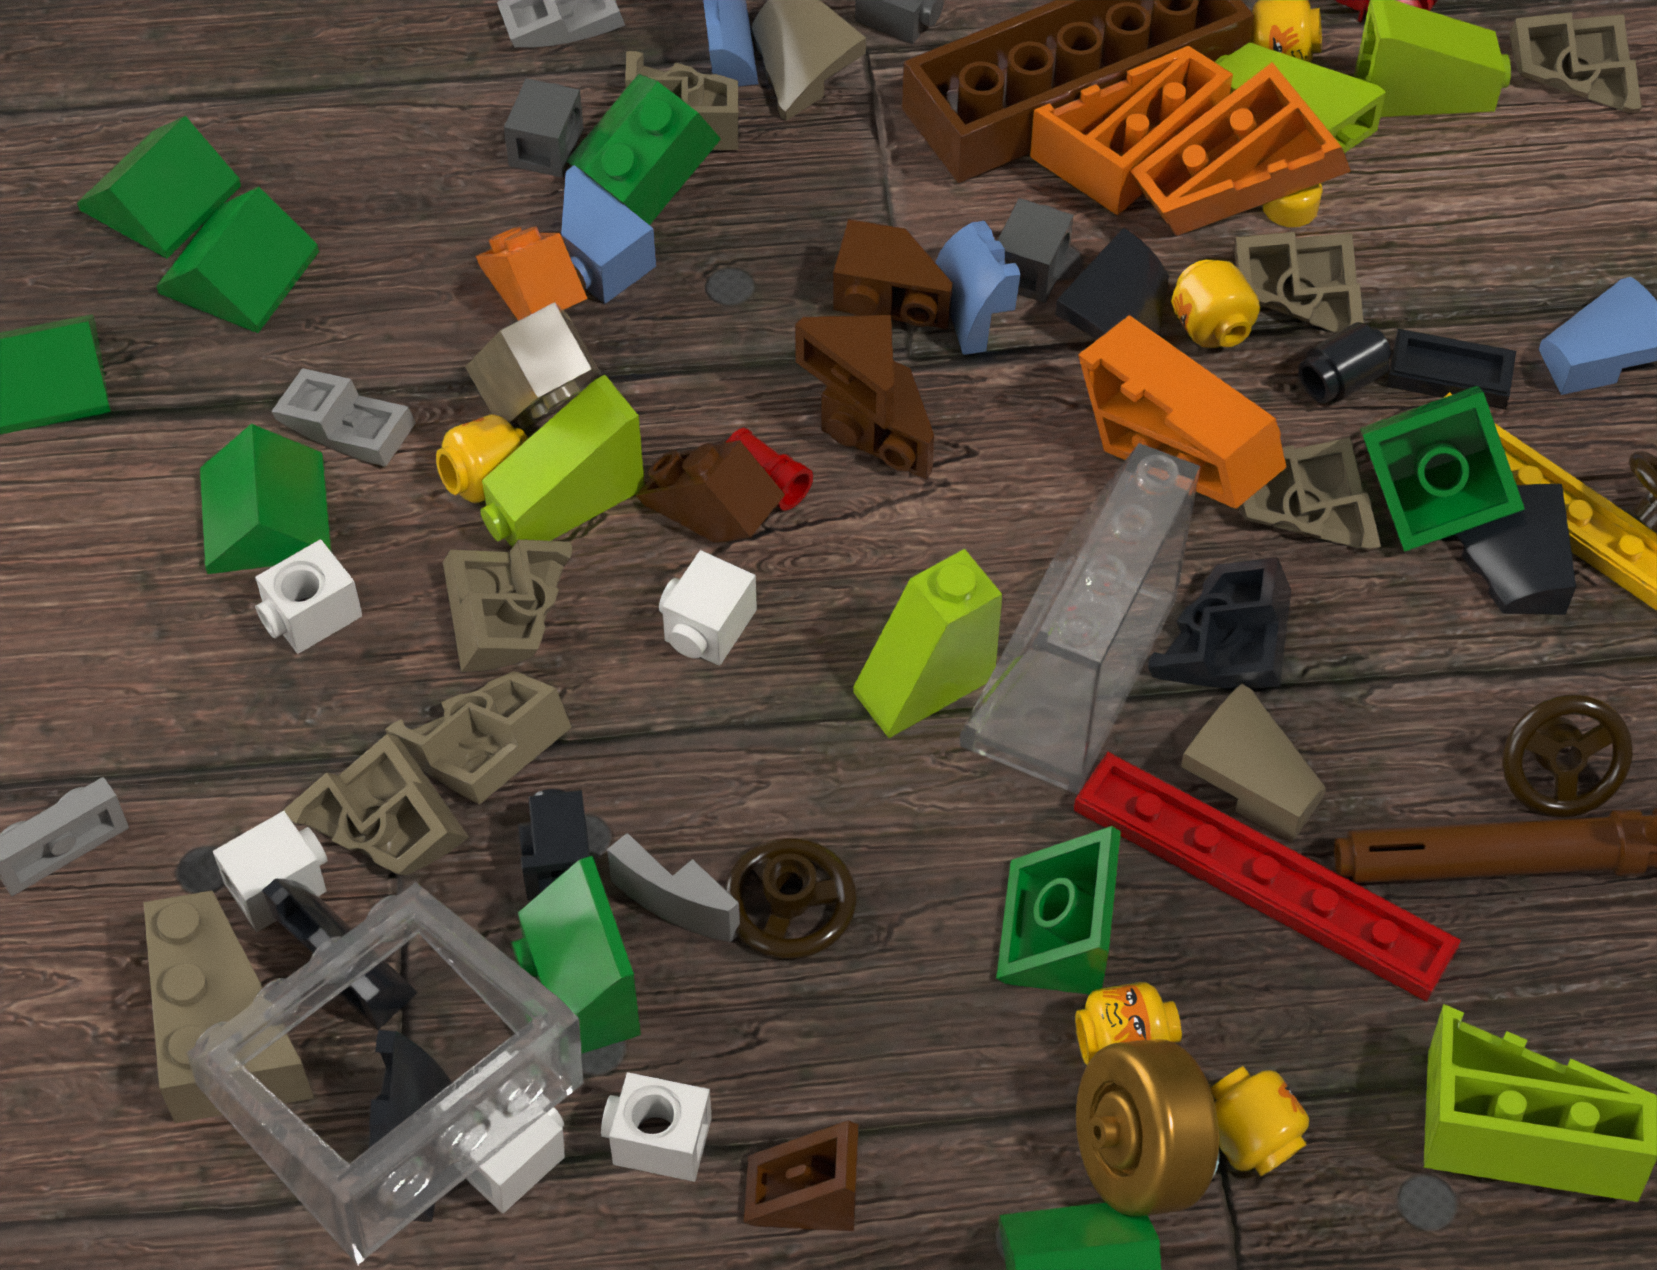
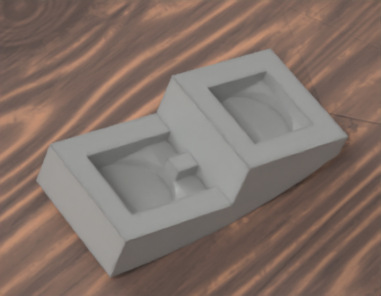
(558, 21)
(336, 416)
(685, 899)

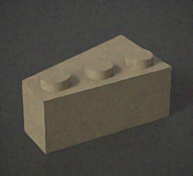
(533, 367)
(201, 980)

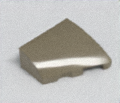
(802, 48)
(1257, 763)
(382, 810)

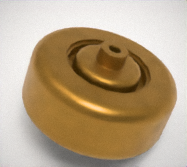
(1147, 1127)

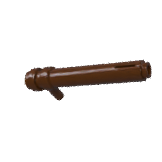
(1616, 843)

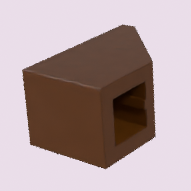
(889, 274)
(903, 444)
(712, 490)

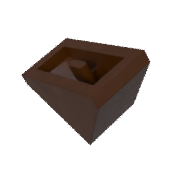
(852, 359)
(805, 1181)

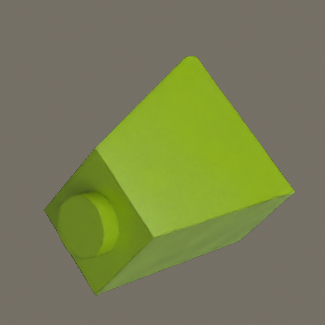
(1430, 61)
(1341, 102)
(567, 469)
(933, 646)

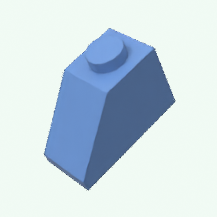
(604, 238)

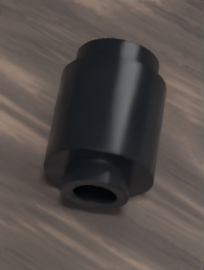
(1345, 363)

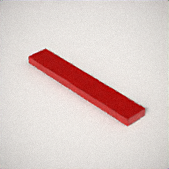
(1268, 876)

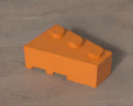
(1118, 127)
(1240, 156)
(1167, 401)

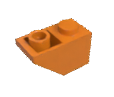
(531, 271)

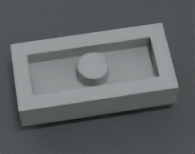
(59, 835)

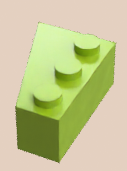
(1532, 1119)

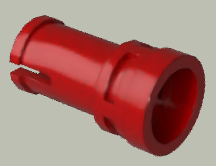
(789, 475)

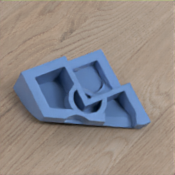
(730, 40)
(979, 282)
(1603, 338)

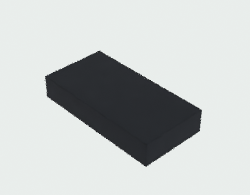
(1447, 365)

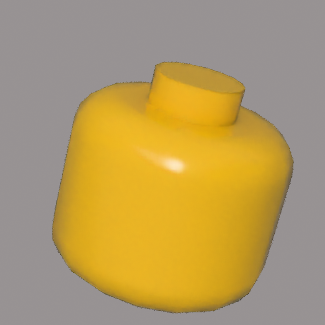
(1296, 208)

